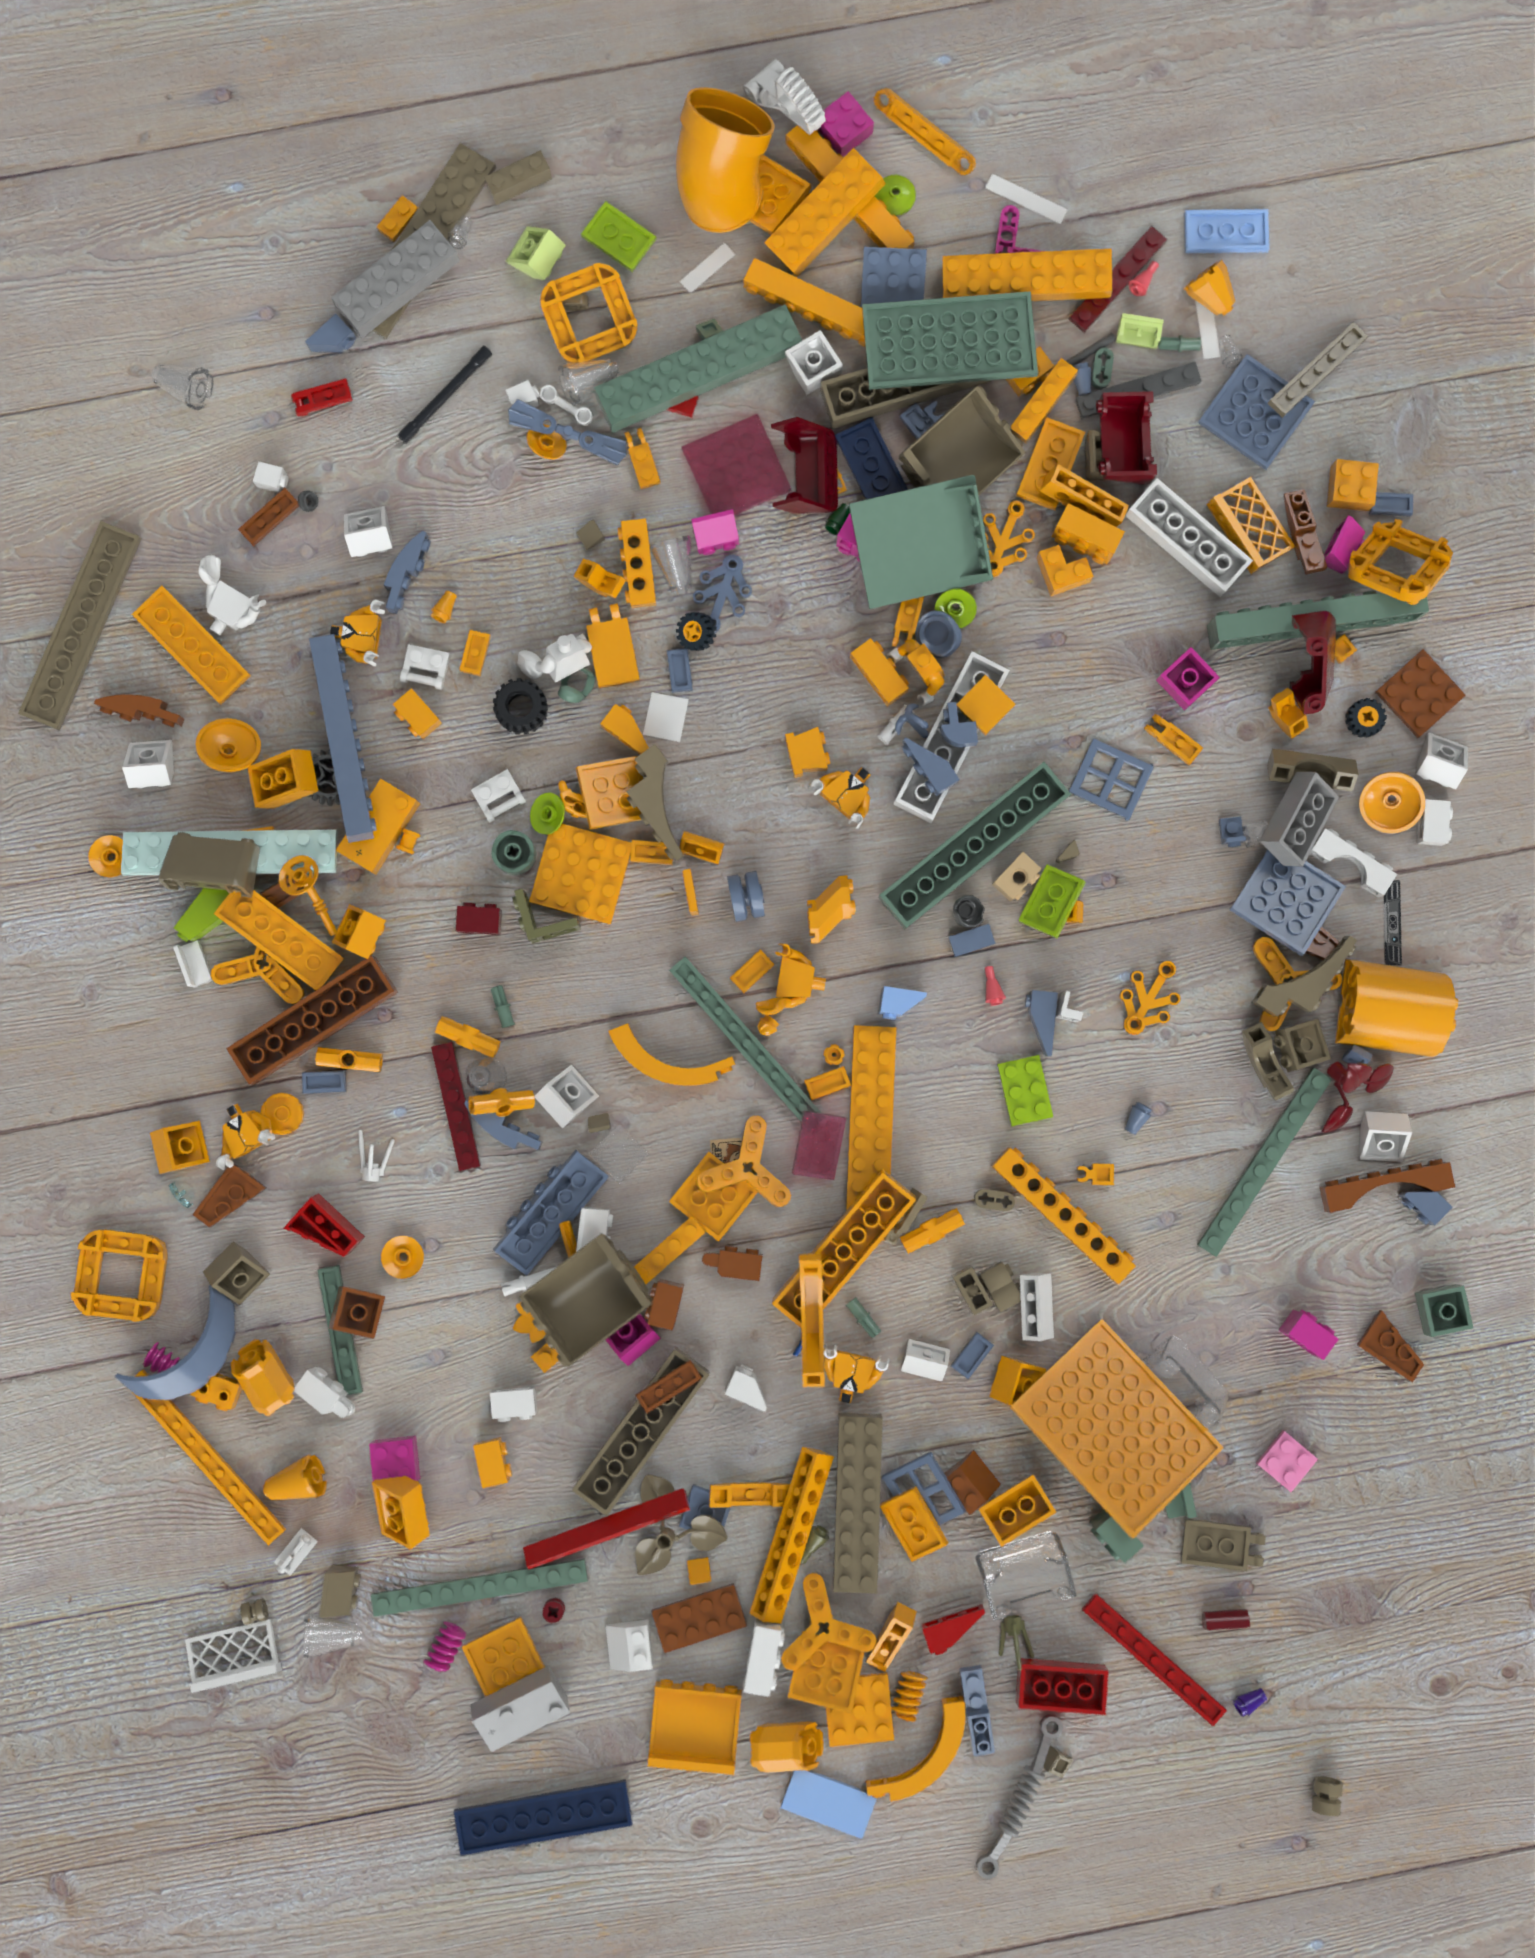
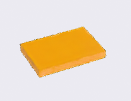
(913, 1524)

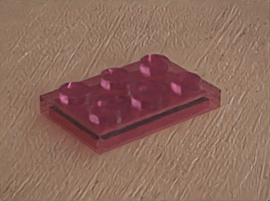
(818, 1145)

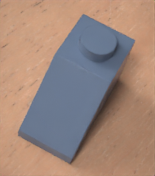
(331, 337)

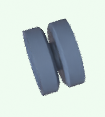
(745, 896)

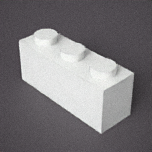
(1036, 1306)

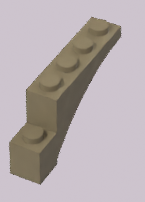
(649, 798)
(1308, 988)

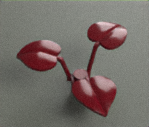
(1351, 1079)

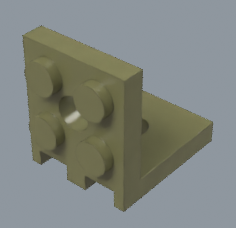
(528, 923)

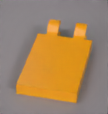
(612, 649)

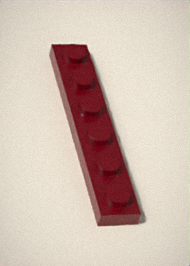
(1122, 273)
(456, 1111)

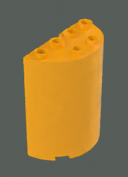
(1395, 1008)

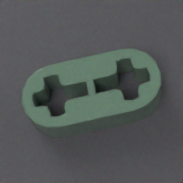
(1106, 369)

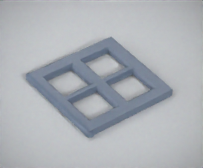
(1111, 779)
(942, 1484)

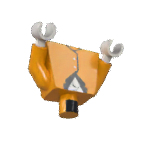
(361, 633)
(924, 665)
(846, 793)
(243, 1134)
(852, 1371)

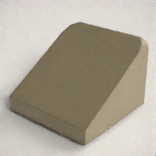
(590, 535)
(1069, 853)
(599, 1123)
(1057, 1762)

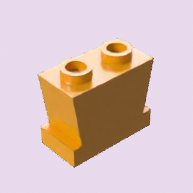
(807, 752)

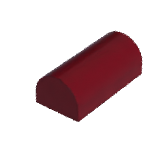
(1225, 1619)

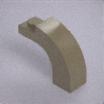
(1263, 1059)

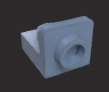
(1231, 831)

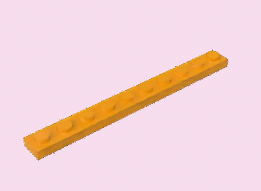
(647, 1268)
(214, 1467)

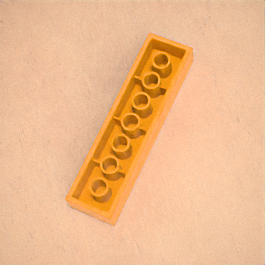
(1044, 273)
(850, 1241)

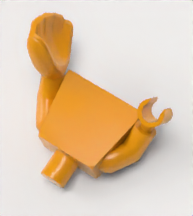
(794, 982)

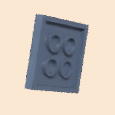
(893, 275)

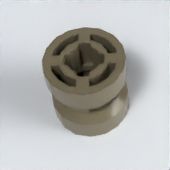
(254, 1611)

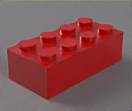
(1062, 1686)

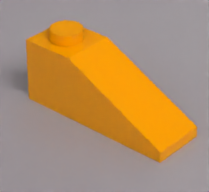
(623, 726)
(892, 1636)

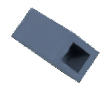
(1427, 1204)

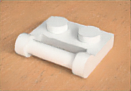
(426, 660)
(495, 789)

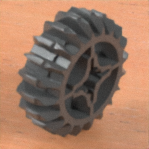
(323, 781)

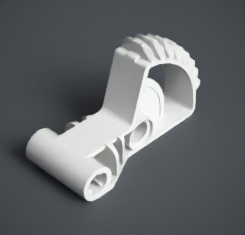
(787, 92)

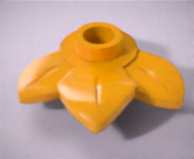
(525, 1325)

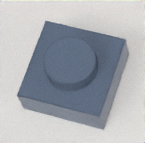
(1357, 1055)

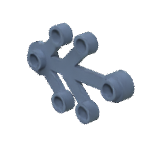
(724, 588)

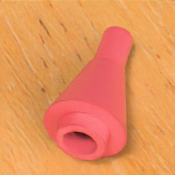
(1140, 284)
(994, 992)

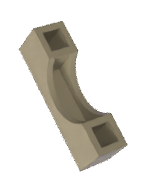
(1335, 771)

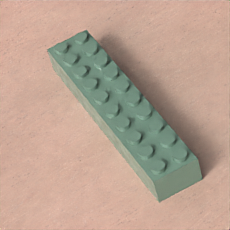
(697, 368)
(1275, 623)
(974, 845)

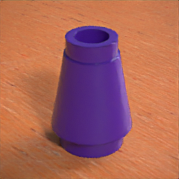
(1249, 1702)

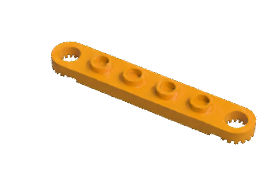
(924, 131)

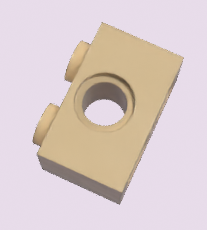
(1022, 865)

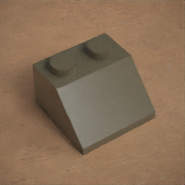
(235, 1273)
(339, 1591)

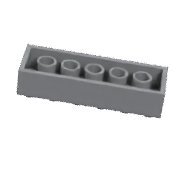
(395, 279)

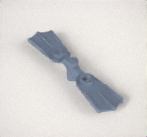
(602, 445)

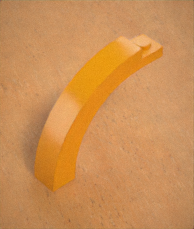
(644, 1062)
(812, 1320)
(934, 1763)

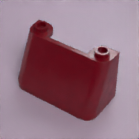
(1126, 437)
(1315, 684)

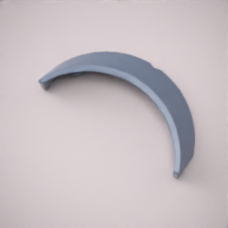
(199, 1364)

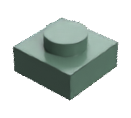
(708, 329)

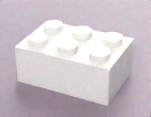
(763, 1658)

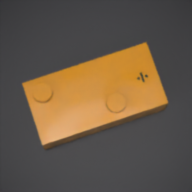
(391, 813)

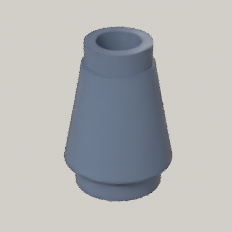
(1083, 378)
(1138, 1117)

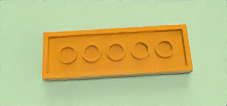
(191, 645)
(280, 937)

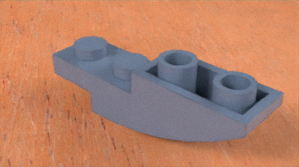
(407, 563)
(507, 1134)
(977, 1710)

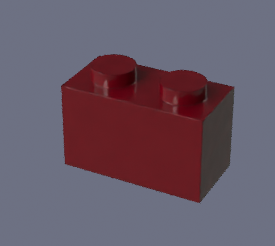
(478, 919)

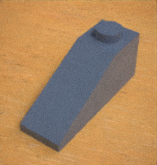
(1042, 1014)

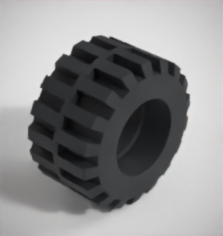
(513, 690)

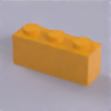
(879, 671)

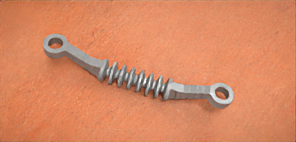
(1034, 1771)

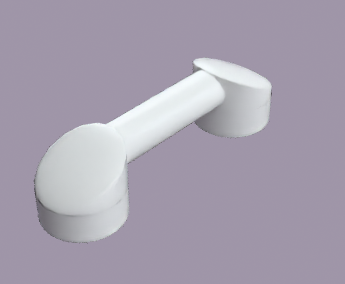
(551, 396)

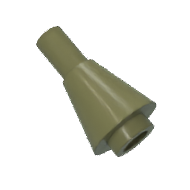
(817, 1537)

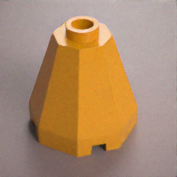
(1213, 289)

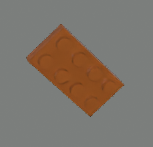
(699, 1618)

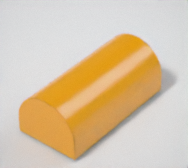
(701, 847)

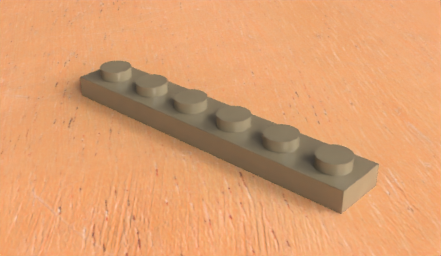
(1317, 370)

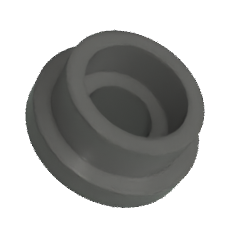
(312, 501)

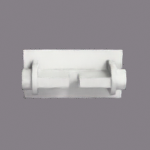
(295, 1552)

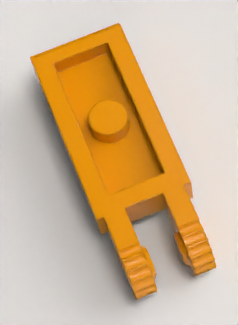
(642, 461)
(907, 618)
(1174, 740)

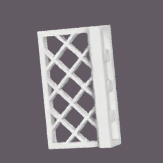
(235, 1675)

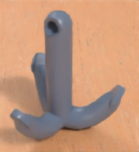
(915, 721)

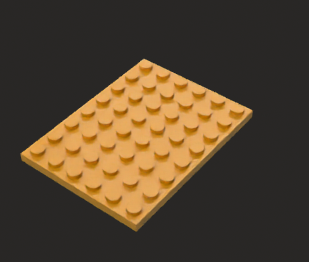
(1117, 1428)

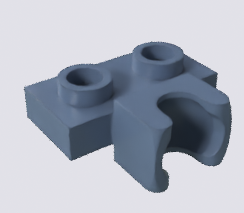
(918, 420)

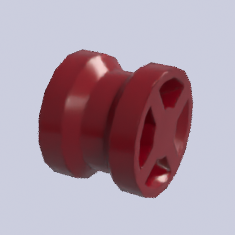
(557, 1607)

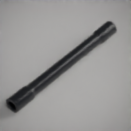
(475, 362)

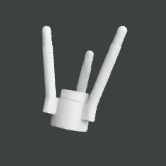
(370, 1170)

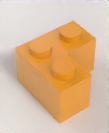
(1062, 576)

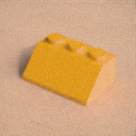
(401, 1510)
(1017, 1510)

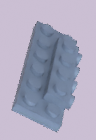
(555, 1201)

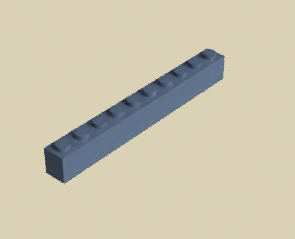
(341, 738)

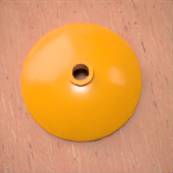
(230, 737)
(1392, 815)

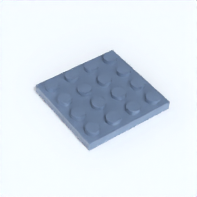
(1245, 418)
(1288, 901)

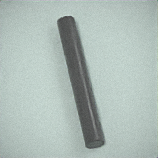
(1091, 349)

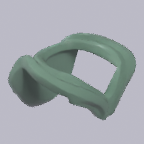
(572, 695)

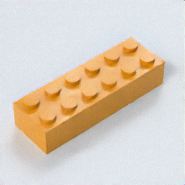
(825, 212)

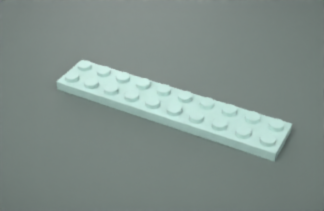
(146, 851)

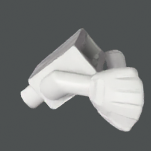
(225, 603)
(561, 658)

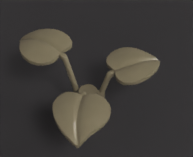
(653, 1553)

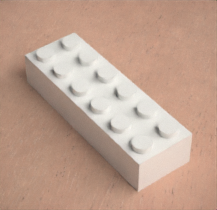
(1188, 537)

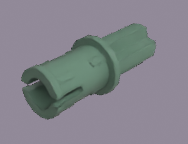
(1179, 343)
(502, 1006)
(863, 1317)

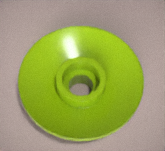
(899, 203)
(967, 606)
(547, 813)

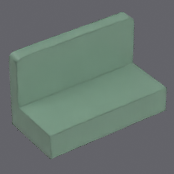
(1182, 1504)

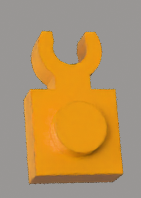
(1099, 1174)

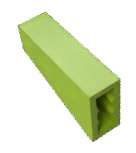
(200, 916)

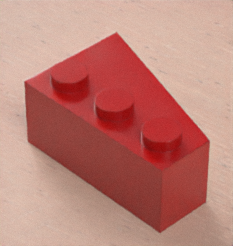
(325, 1226)

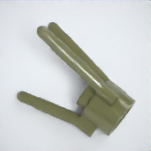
(1013, 1625)

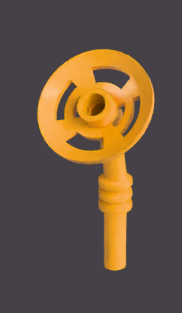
(306, 881)

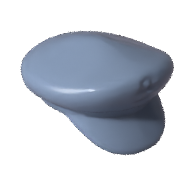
(938, 633)

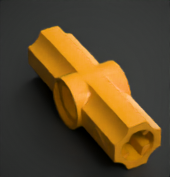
(467, 1036)
(336, 1058)
(501, 1102)
(932, 1230)

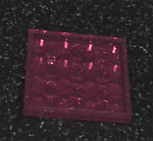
(736, 467)

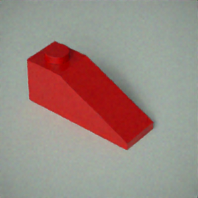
(947, 1630)

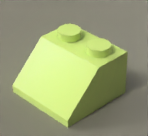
(536, 252)

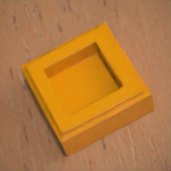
(1343, 648)

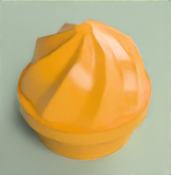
(767, 1025)

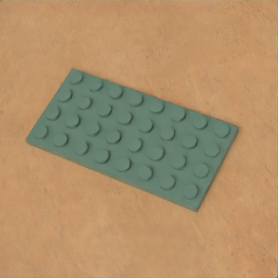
(949, 340)

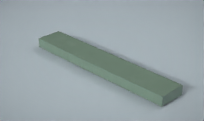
(341, 1342)

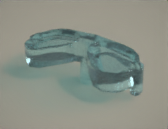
(174, 1190)

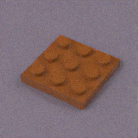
(1420, 693)

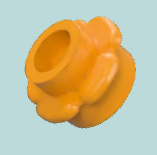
(839, 1054)

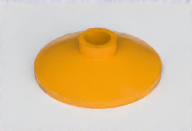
(546, 445)
(100, 853)
(391, 1257)

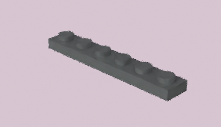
(1159, 383)

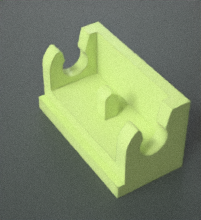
(1139, 331)

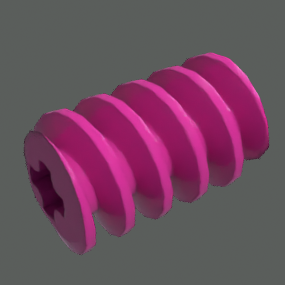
(159, 1360)
(446, 1648)

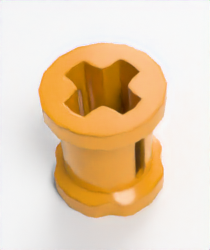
(408, 841)

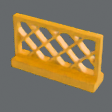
(1235, 531)

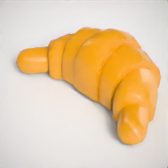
(572, 801)

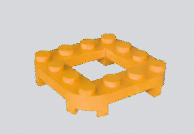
(575, 284)
(1417, 586)
(89, 1271)

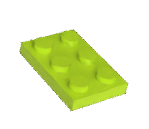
(618, 236)
(1052, 901)
(1025, 1090)

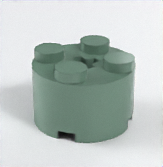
(502, 849)

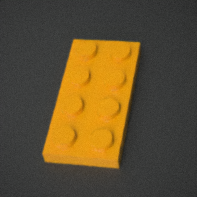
(1055, 445)

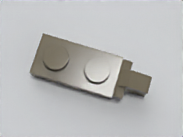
(907, 1219)

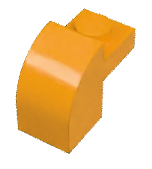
(599, 579)
(1287, 714)

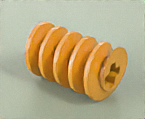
(909, 1695)

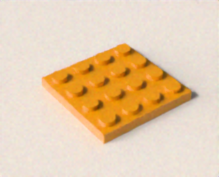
(581, 873)

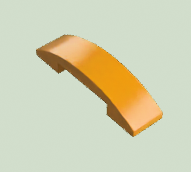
(748, 1494)

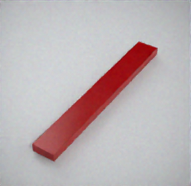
(606, 1528)
(1154, 1659)

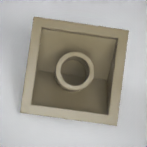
(1093, 455)

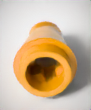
(443, 608)

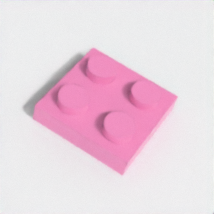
(1287, 1461)

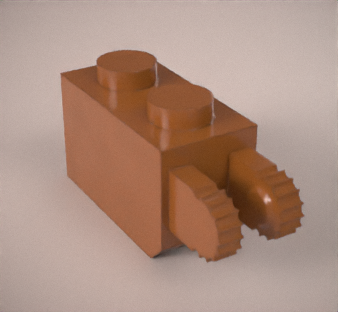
(736, 1263)

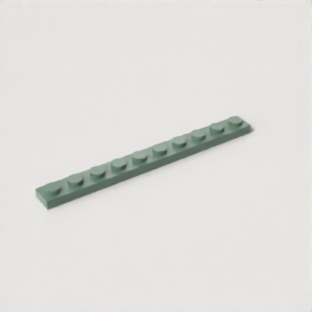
(742, 1038)
(1264, 1162)
(479, 1587)

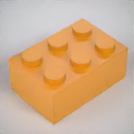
(1087, 534)
(283, 779)

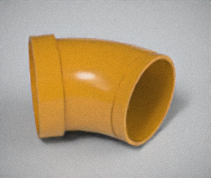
(720, 158)

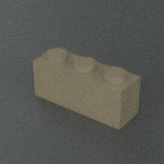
(518, 177)

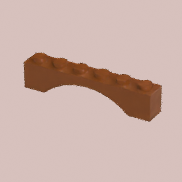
(1345, 1194)

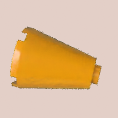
(297, 1480)

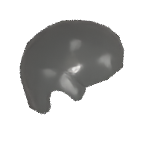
(968, 911)

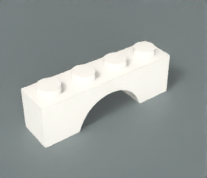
(1374, 876)

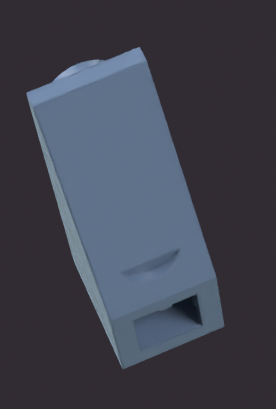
(936, 770)

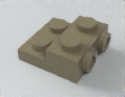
(1302, 1045)

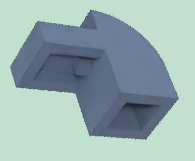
(957, 733)

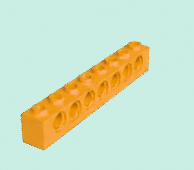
(1119, 1269)
(791, 1535)

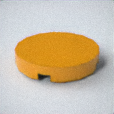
(284, 1113)

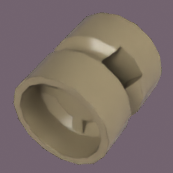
(1324, 1803)

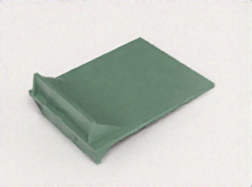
(921, 541)

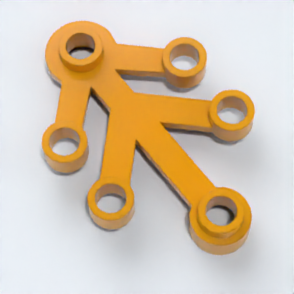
(1003, 542)
(1148, 1000)

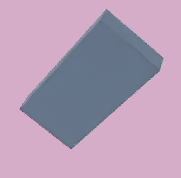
(1393, 504)
(679, 670)
(971, 940)
(324, 1082)
(972, 1355)

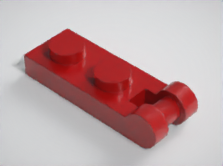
(322, 397)

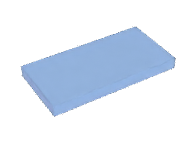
(1226, 231)
(828, 1802)

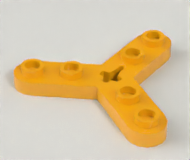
(248, 968)
(1278, 970)
(733, 1172)
(839, 1632)

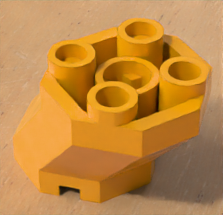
(830, 908)
(263, 1377)
(786, 1746)

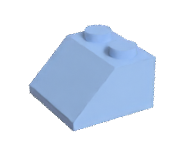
(897, 1001)

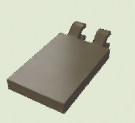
(1220, 1545)

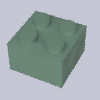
(1444, 1310)
(1117, 1540)

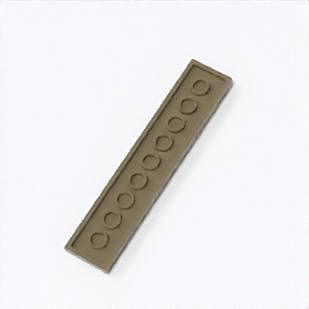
(445, 204)
(80, 625)

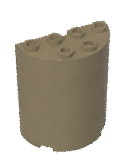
(963, 443)
(586, 1299)

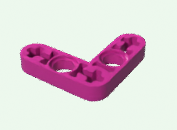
(1012, 228)

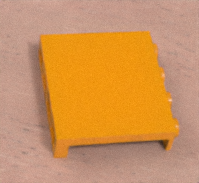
(694, 1727)

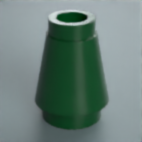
(837, 519)

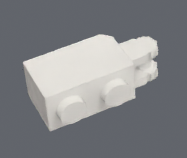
(324, 1393)

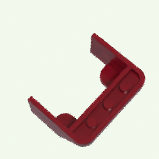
(815, 467)

